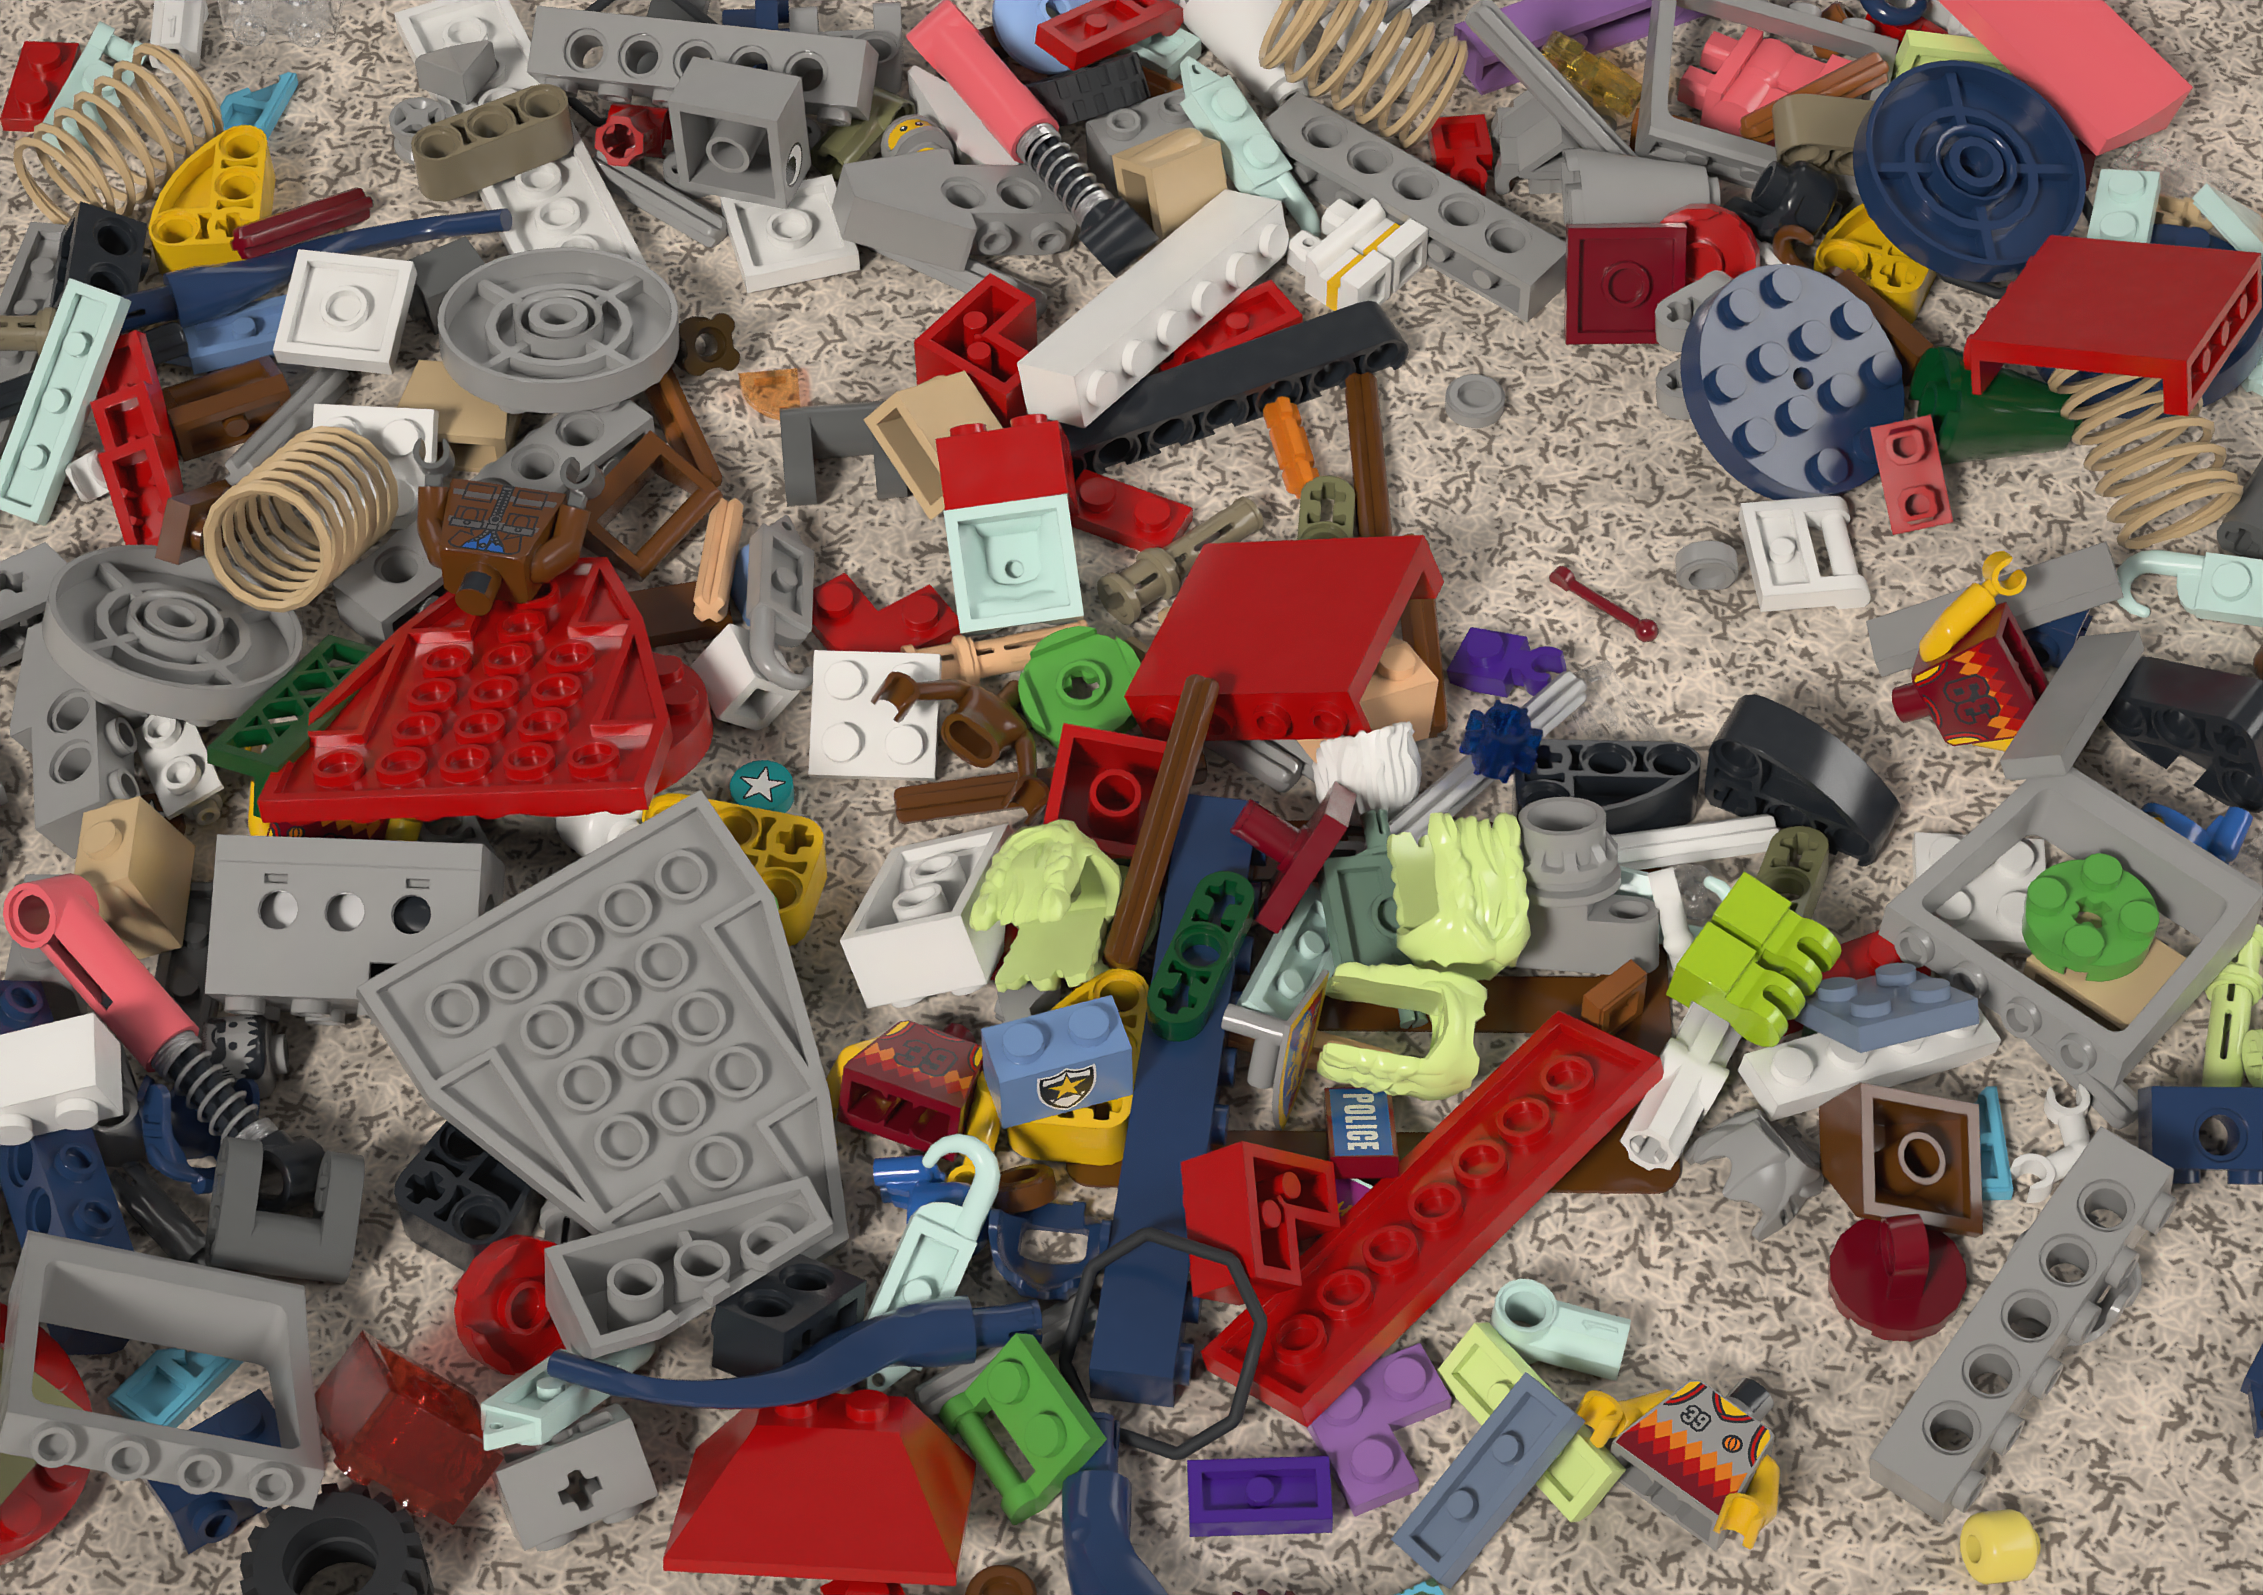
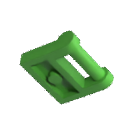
(1040, 1417)

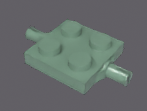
(1362, 906)

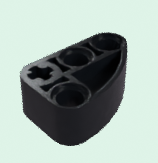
(2202, 716)
(1800, 775)
(1633, 781)
(456, 1199)

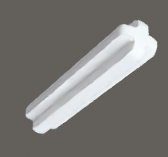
(1695, 842)

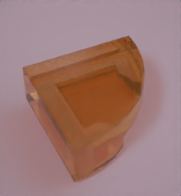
(771, 390)

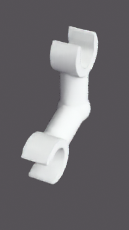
(1671, 914)
(2058, 1164)

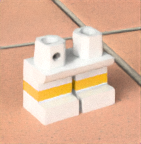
(1360, 256)

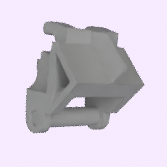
(1533, 143)

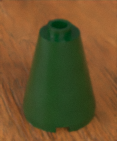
(2008, 419)

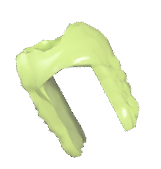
(1032, 890)
(1461, 895)
(1453, 1008)

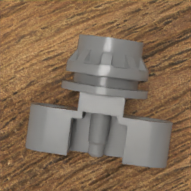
(1570, 893)

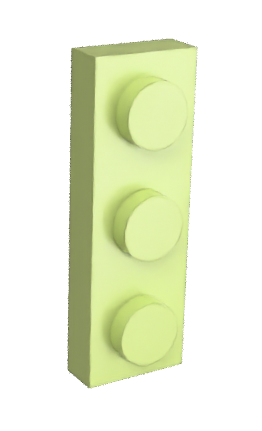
(1480, 1377)

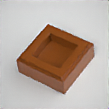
(1616, 999)

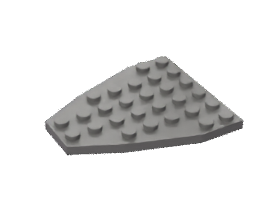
(625, 1032)

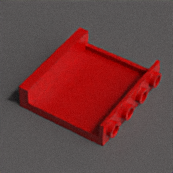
(2122, 313)
(1283, 634)

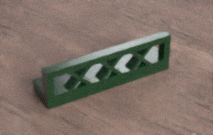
(290, 738)

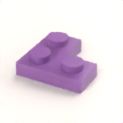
(1361, 1424)

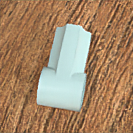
(1559, 1330)

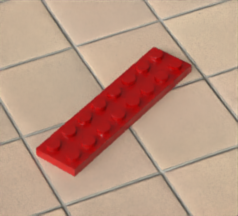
(1438, 1215)

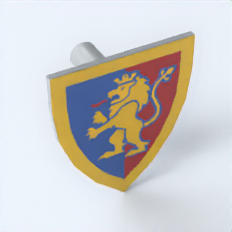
(1280, 1046)

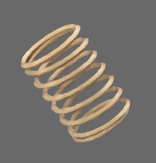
(1434, 73)
(83, 165)
(2145, 455)
(335, 553)

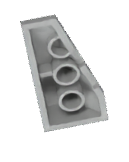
(669, 1269)

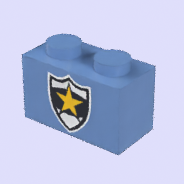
(1057, 1061)

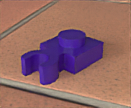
(1497, 661)

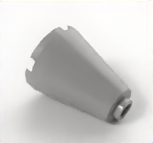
(1629, 188)

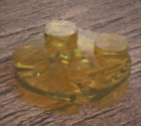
(1592, 74)

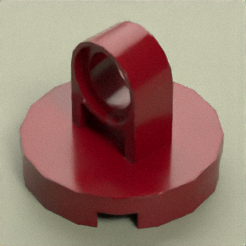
(1897, 1277)

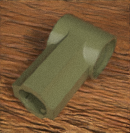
(862, 138)

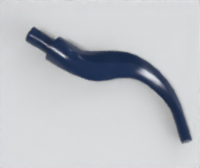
(215, 290)
(917, 1335)
(1099, 1524)

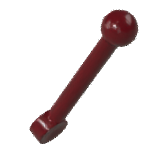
(1645, 629)

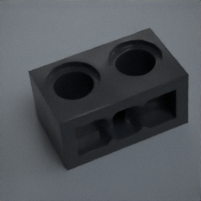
(101, 252)
(784, 1315)

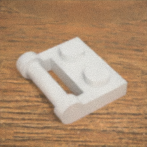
(1785, 559)

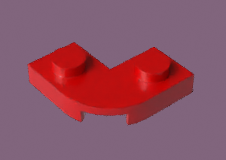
(849, 621)

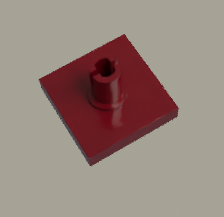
(1619, 278)
(1296, 850)

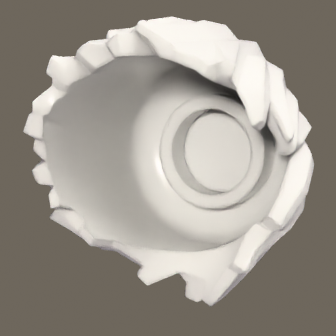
(1375, 766)

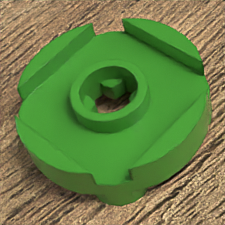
(1071, 655)
(2094, 887)

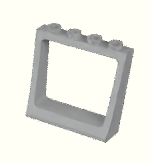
(1724, 154)
(2081, 821)
(172, 1307)

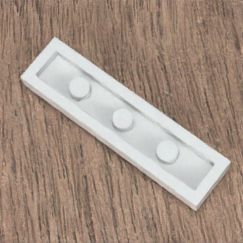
(1817, 1068)

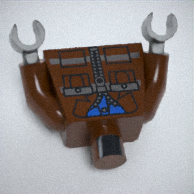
(498, 536)

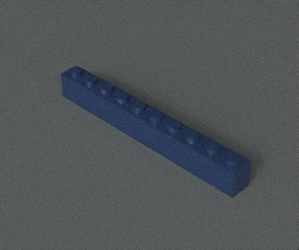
(1172, 1118)

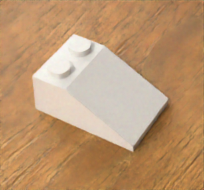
(914, 922)

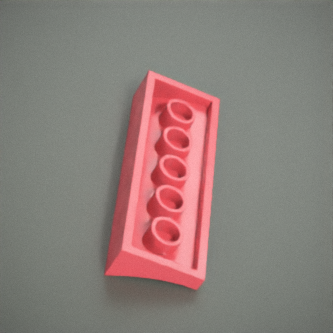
(2082, 62)

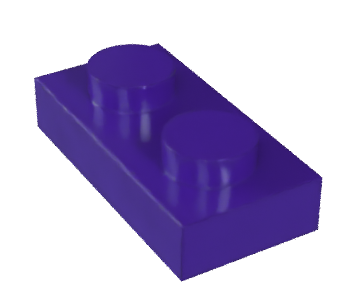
(1259, 1496)

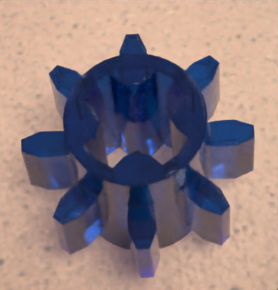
(1501, 741)

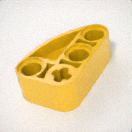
(209, 196)
(1864, 249)
(782, 849)
(1098, 1131)

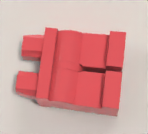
(1746, 77)

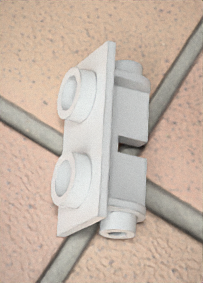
(179, 769)

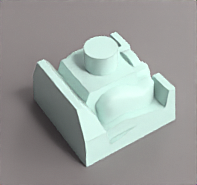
(1013, 564)

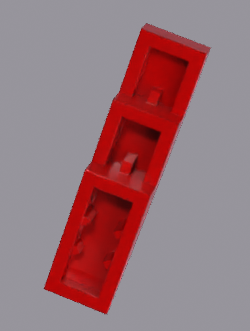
(137, 441)

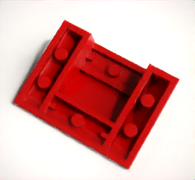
(827, 1494)

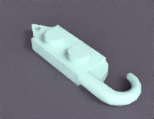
(2207, 586)

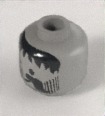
(246, 1049)

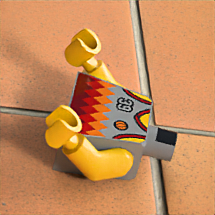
(1694, 1455)

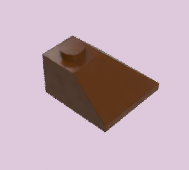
(1904, 1156)

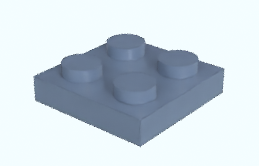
(1887, 1008)

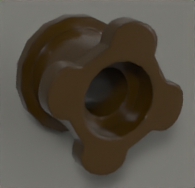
(718, 340)

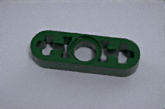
(1204, 981)

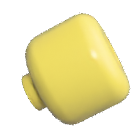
(1999, 1546)

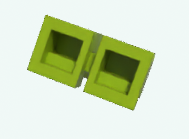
(1754, 962)

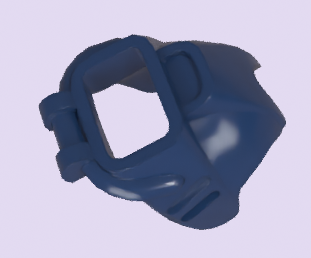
(176, 1135)
(1041, 1279)

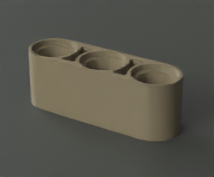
(1818, 130)
(492, 142)

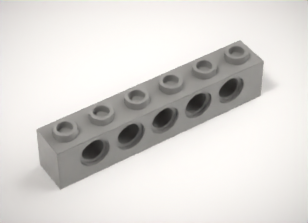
(566, 35)
(1467, 233)
(399, 579)
(2105, 1176)

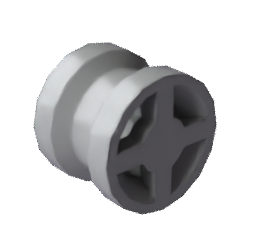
(408, 119)

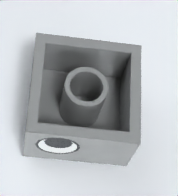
(739, 132)

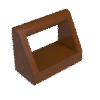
(224, 406)
(623, 483)

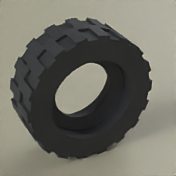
(1092, 89)

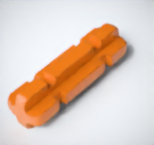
(1290, 444)

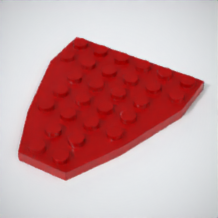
(491, 715)

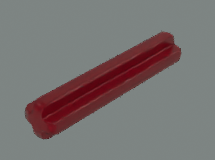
(301, 223)

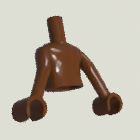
(978, 729)

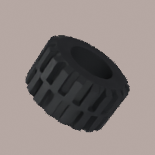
(337, 1531)

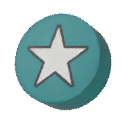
(763, 786)

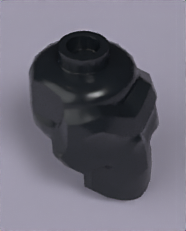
(1787, 197)

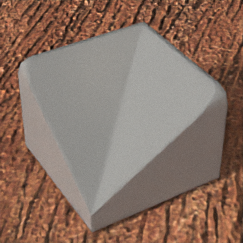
(457, 70)

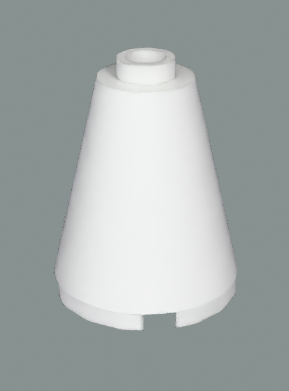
(1235, 34)

